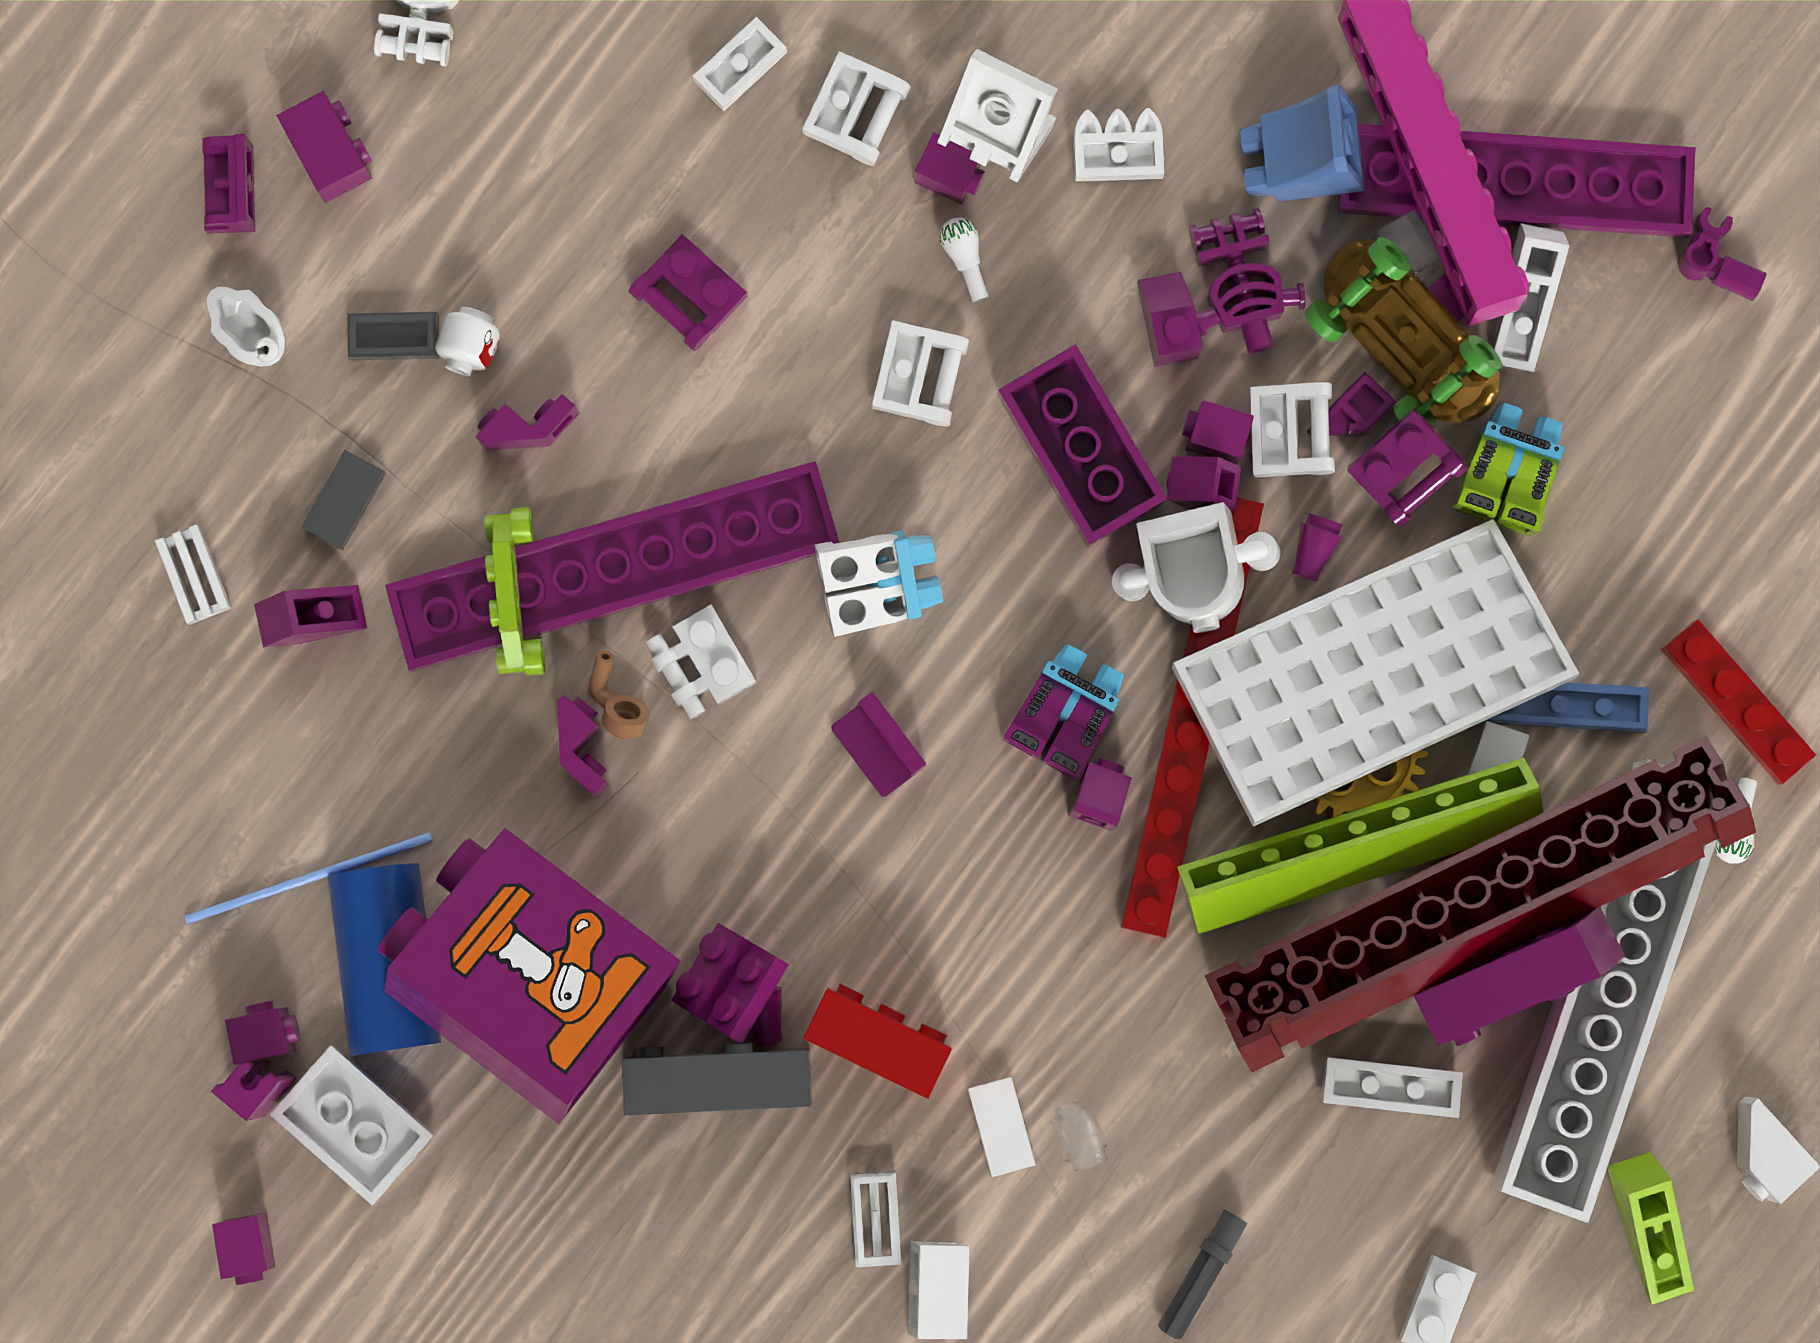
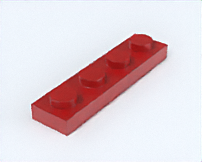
(1738, 702)

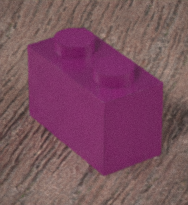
(324, 145)

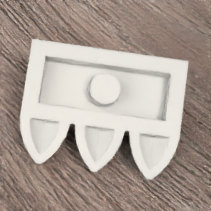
(1118, 151)

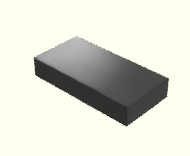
(393, 335)
(343, 500)

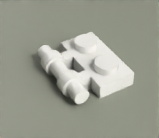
(714, 656)

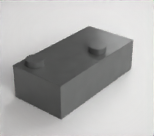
(715, 1080)

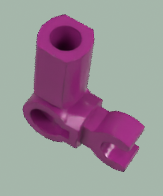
(1703, 261)

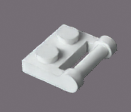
(842, 103)
(905, 370)
(1276, 430)

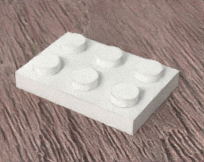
(352, 1124)

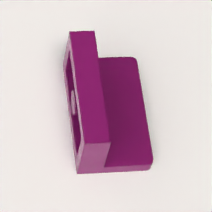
(878, 745)

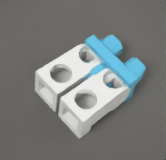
(874, 580)

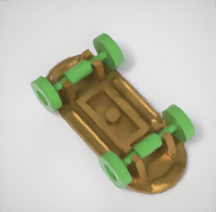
(1406, 332)

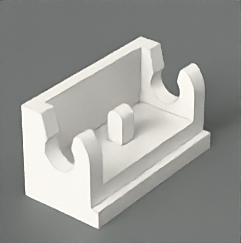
(938, 1290)

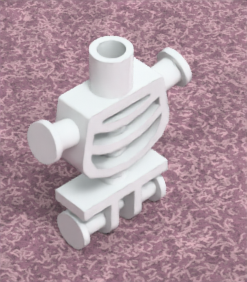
(417, 25)

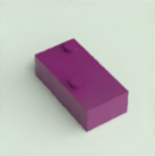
(1081, 445)
(1520, 978)

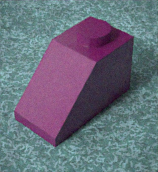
(1170, 319)
(309, 615)
(1101, 794)

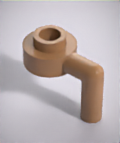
(622, 714)

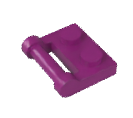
(698, 282)
(1397, 456)

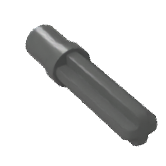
(1213, 1255)

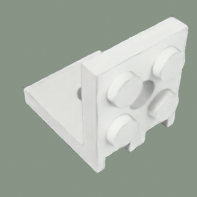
(1000, 114)

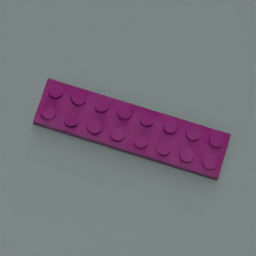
(1550, 182)

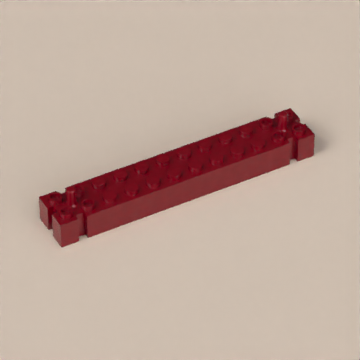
(1481, 903)

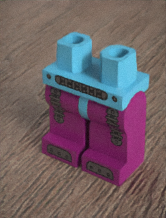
(1074, 702)

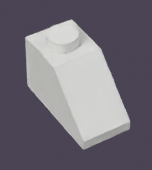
(1769, 1154)

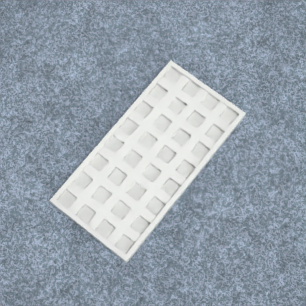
(1374, 671)

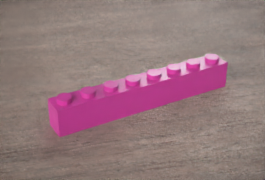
(1434, 158)

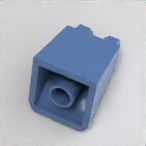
(1306, 149)

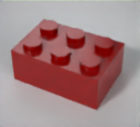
(878, 1040)

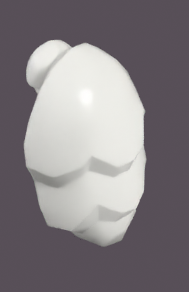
(246, 326)

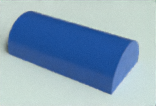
(363, 912)

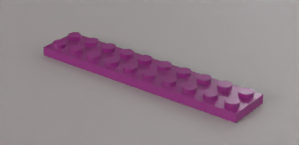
(618, 564)

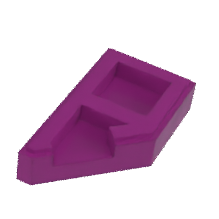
(1358, 408)

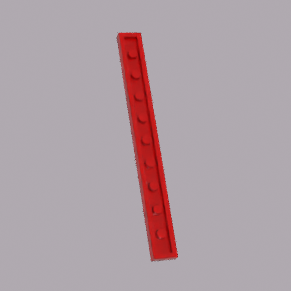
(1178, 778)

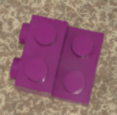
(729, 982)

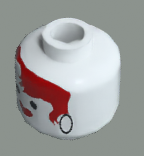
(467, 340)

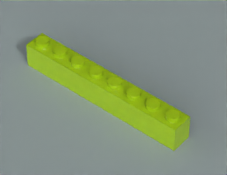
(1359, 845)

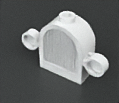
(1194, 565)

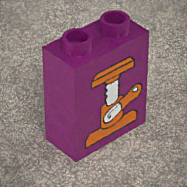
(525, 971)

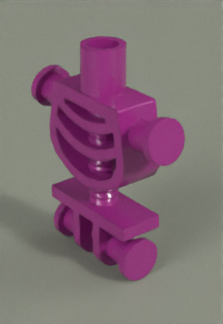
(1252, 322)

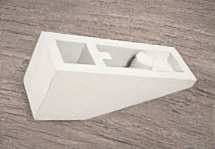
(1521, 333)

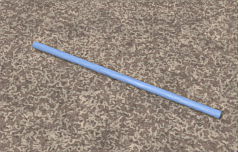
(313, 876)

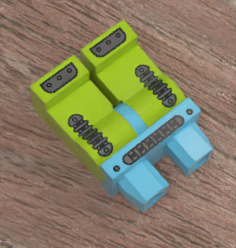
(1510, 455)

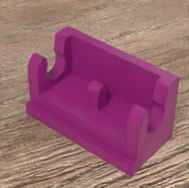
(229, 184)
(253, 1094)

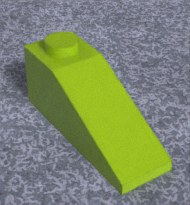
(1652, 1226)

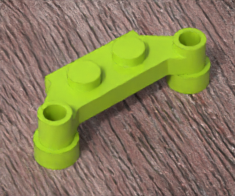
(505, 610)

